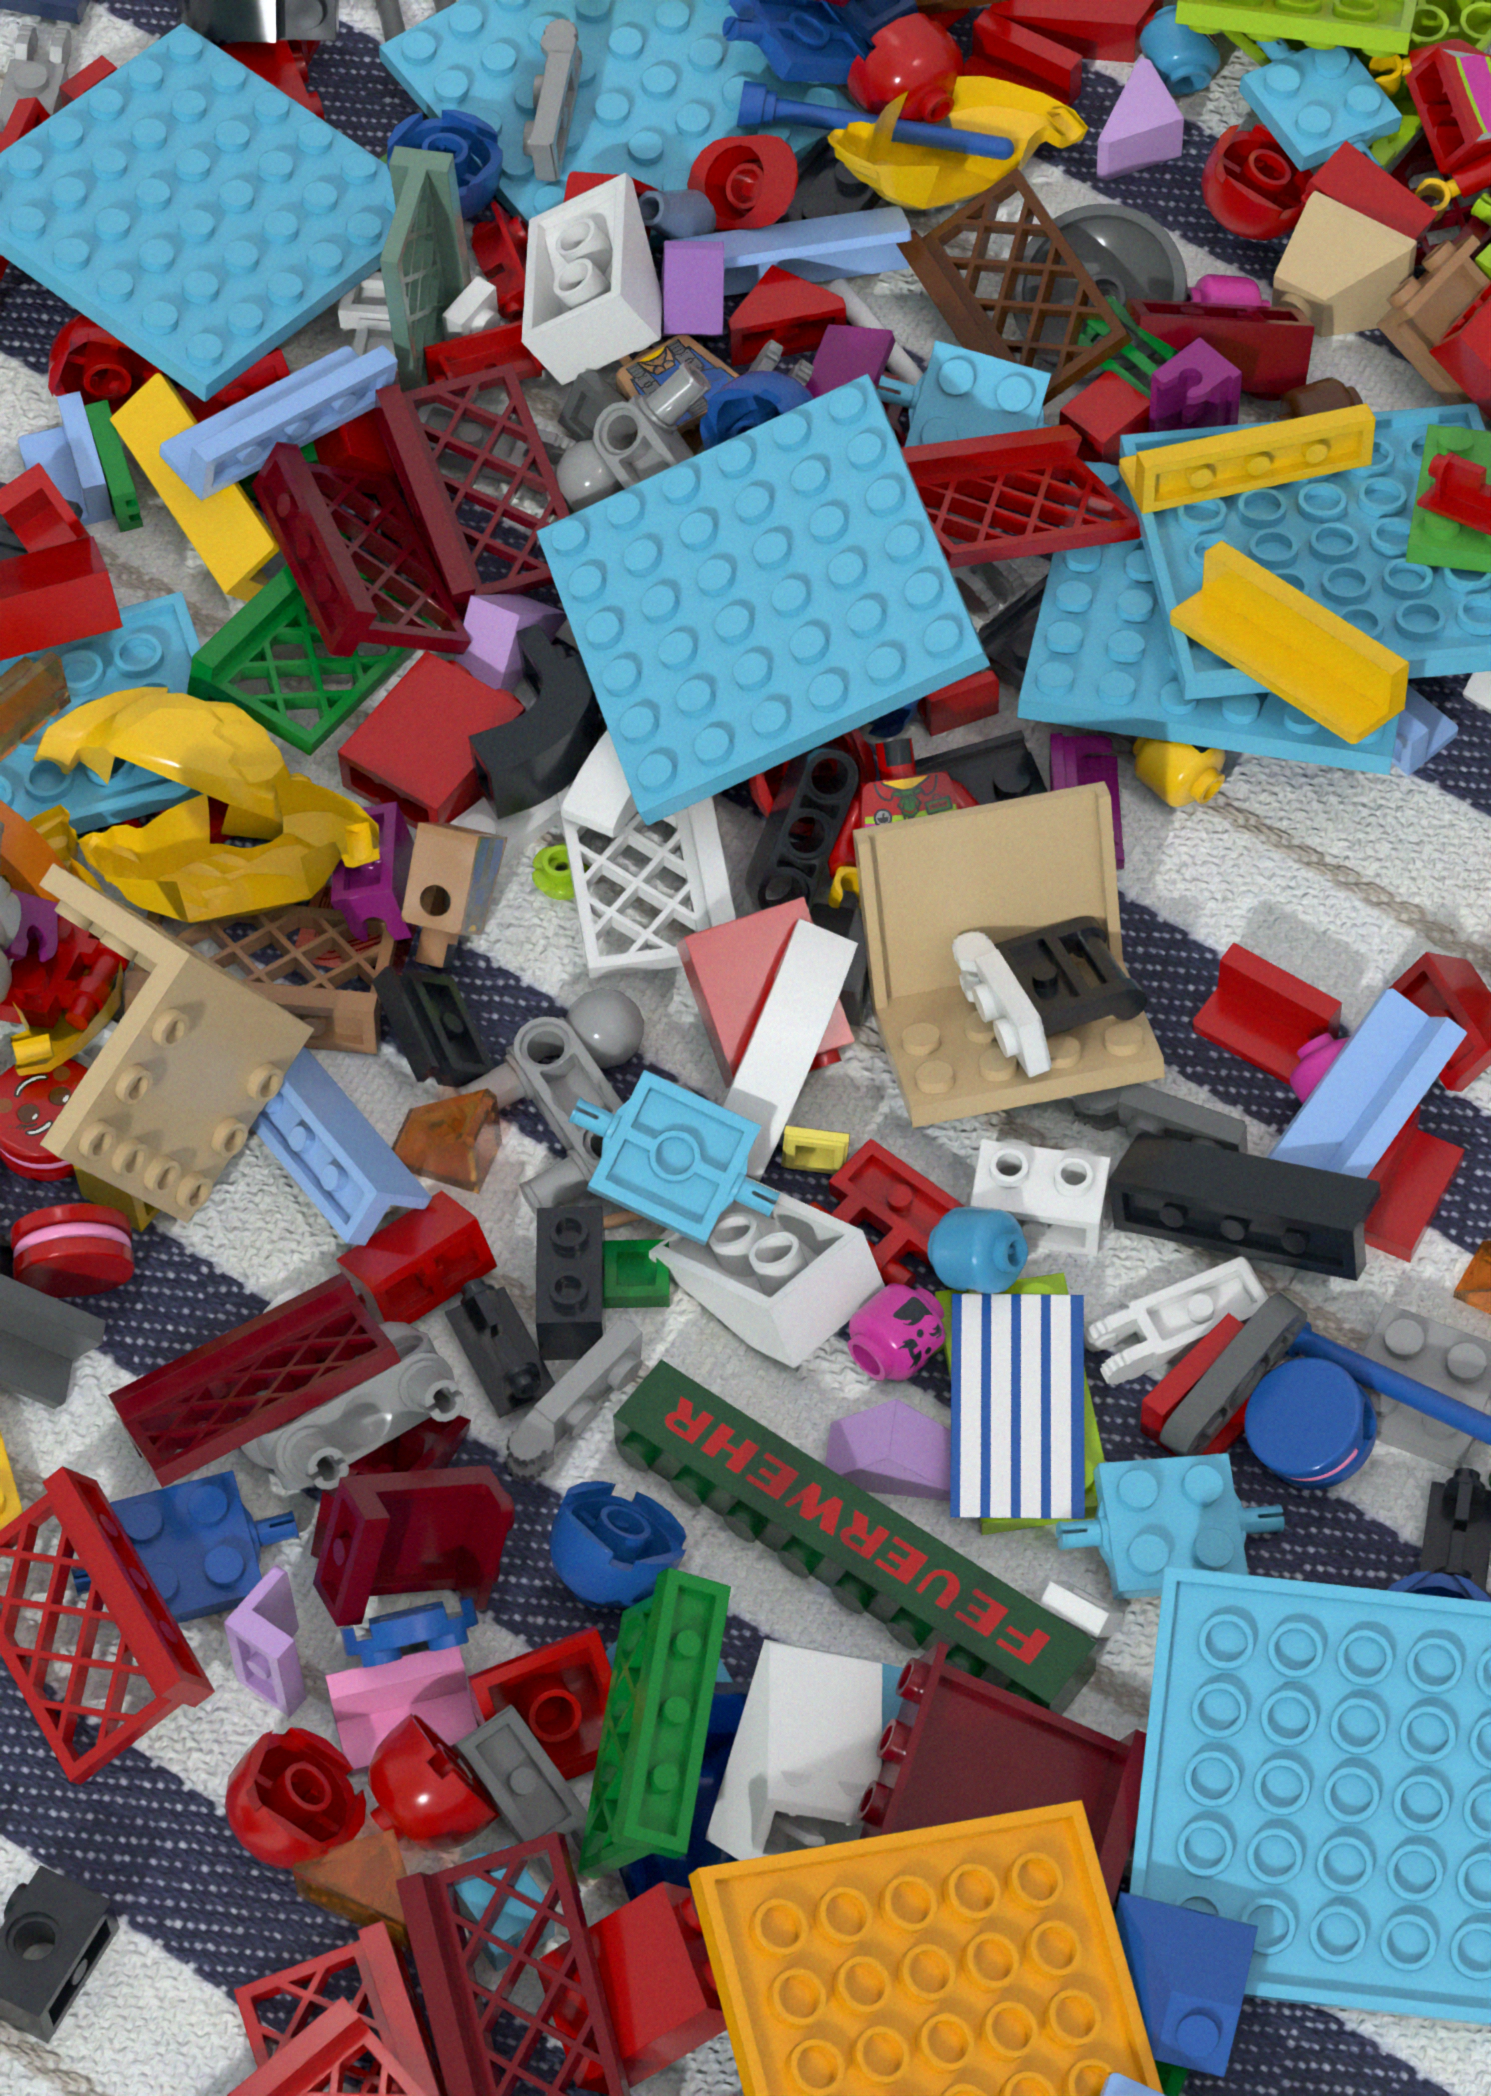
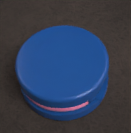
(1311, 1423)

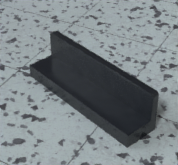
(1243, 1205)

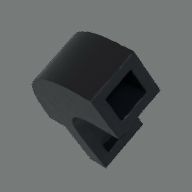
(261, 19)
(546, 745)

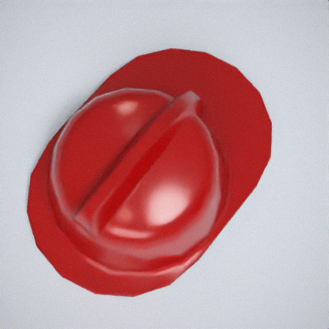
(746, 180)

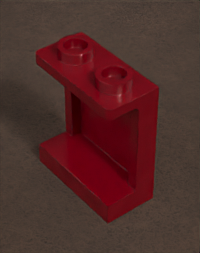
(412, 1537)

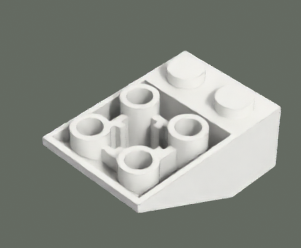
(800, 1753)

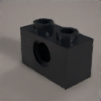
(569, 1281)
(79, 1926)

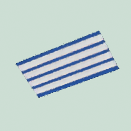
(1017, 1406)

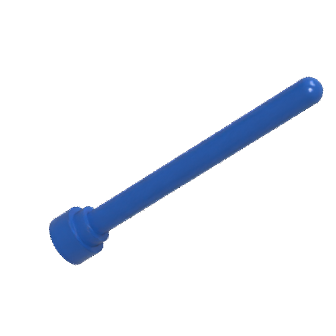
(763, 107)
(1394, 1384)

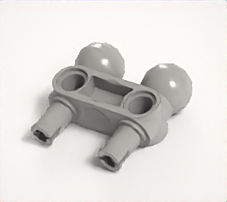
(611, 462)
(598, 1032)
(352, 1424)

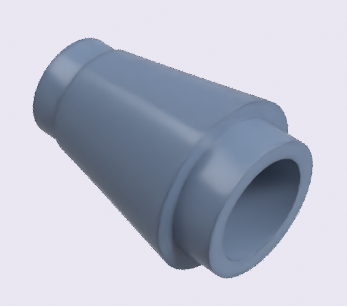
(677, 213)

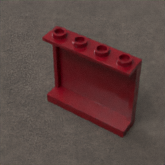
(985, 1752)

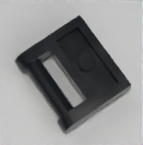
(1057, 986)

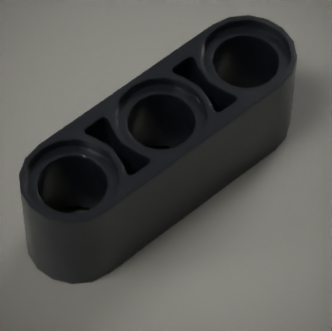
(797, 799)

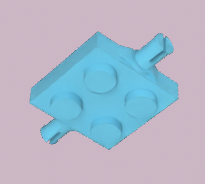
(1318, 102)
(969, 396)
(674, 1157)
(1167, 1516)

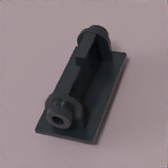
(499, 1347)
(1458, 1528)

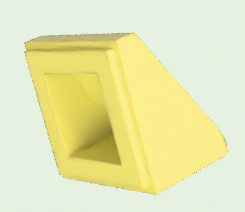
(814, 1149)

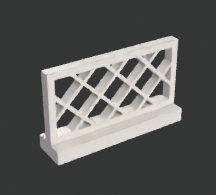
(700, 865)

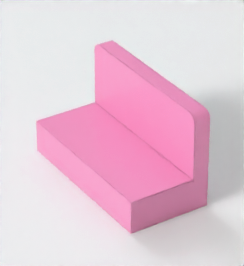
(379, 1697)

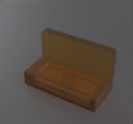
(29, 699)

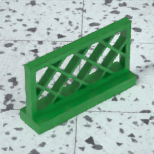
(271, 621)
(655, 1724)

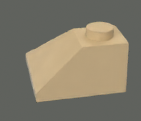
(1341, 267)

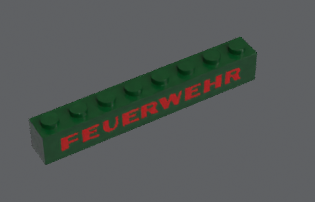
(849, 1541)

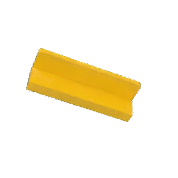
(1250, 458)
(221, 527)
(1293, 645)

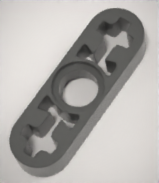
(1233, 1376)

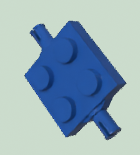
(798, 38)
(198, 1544)

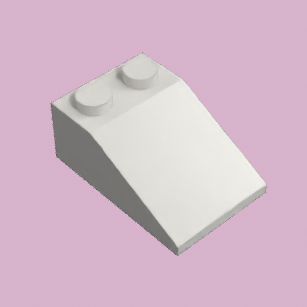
(590, 282)
(776, 1278)

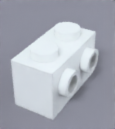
(1050, 1192)

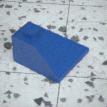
(1186, 1978)

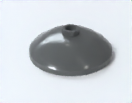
(1125, 257)

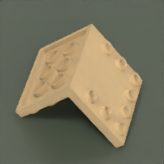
(1002, 874)
(179, 1069)

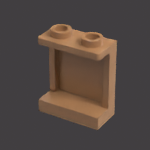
(1429, 306)

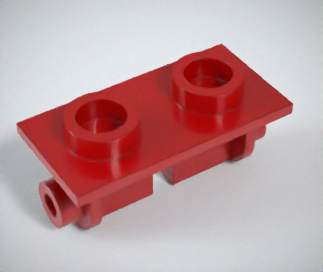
(500, 247)
(481, 352)
(1459, 492)

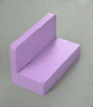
(263, 1643)

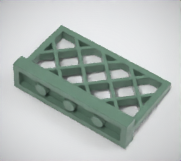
(423, 256)

